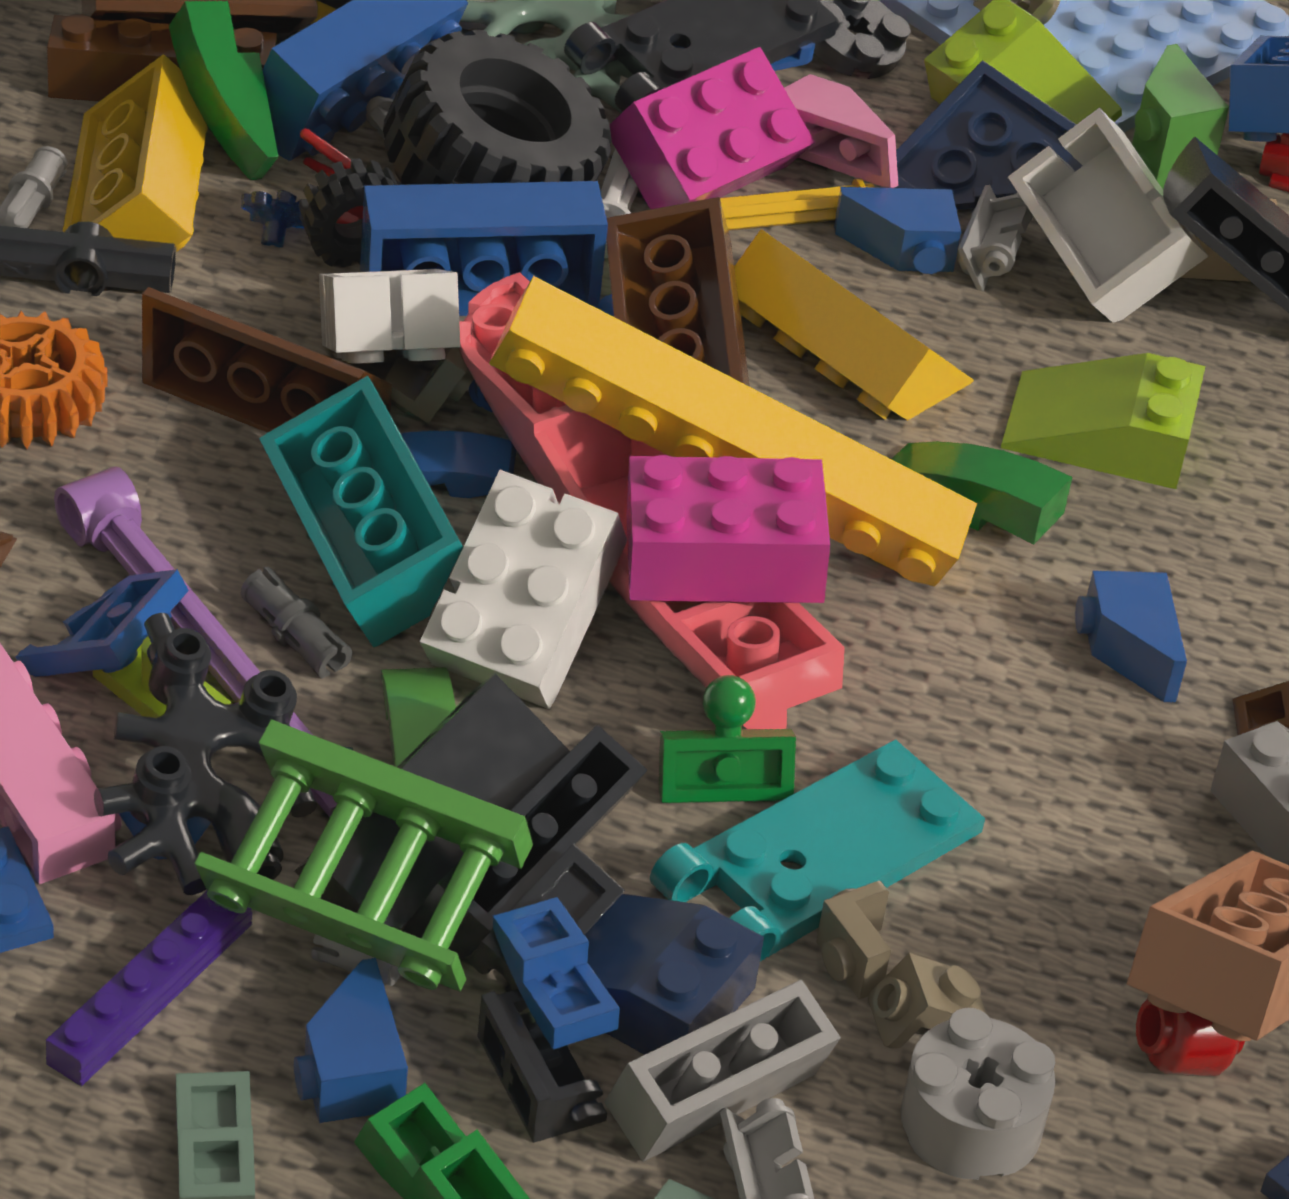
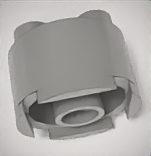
(977, 1096)

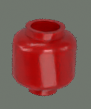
(1183, 1042)

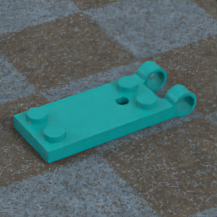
(845, 830)

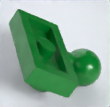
(728, 760)

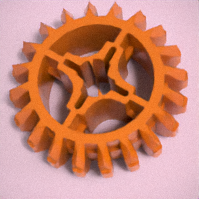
(47, 378)

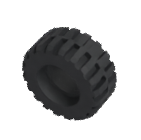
(493, 115)

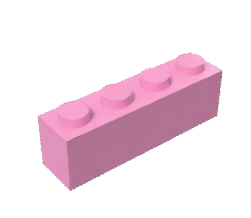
(46, 785)

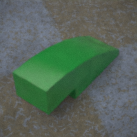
(225, 84)
(1008, 488)
(429, 1156)

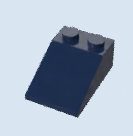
(671, 967)

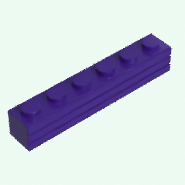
(143, 988)

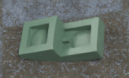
(214, 1136)

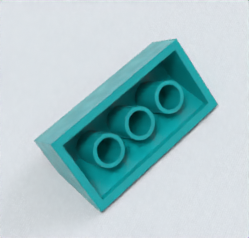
(366, 509)

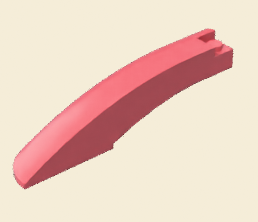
(767, 644)

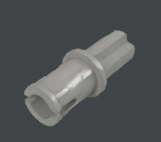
(33, 187)

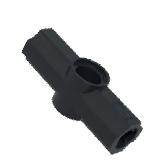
(86, 259)

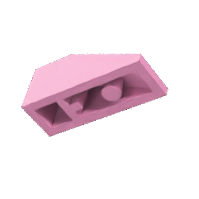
(844, 131)

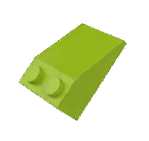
(1024, 53)
(1109, 415)

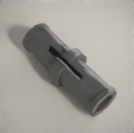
(295, 622)

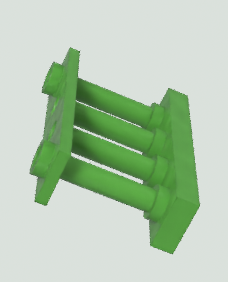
(359, 788)

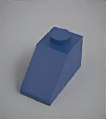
(901, 226)
(1134, 629)
(352, 1050)

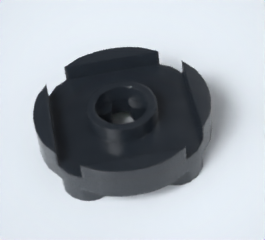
(878, 40)

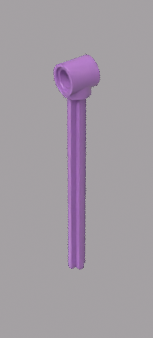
(108, 515)

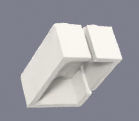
(1107, 217)
(390, 311)
(525, 588)

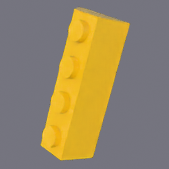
(140, 159)
(842, 331)

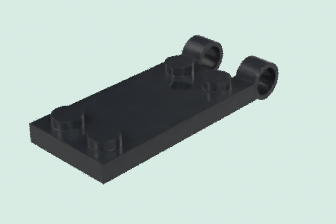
(706, 28)

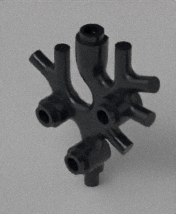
(177, 775)

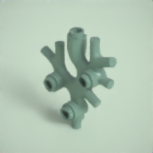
(567, 15)

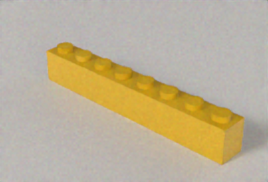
(700, 412)

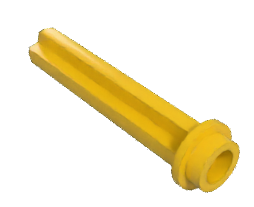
(784, 207)

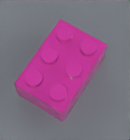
(710, 133)
(727, 529)

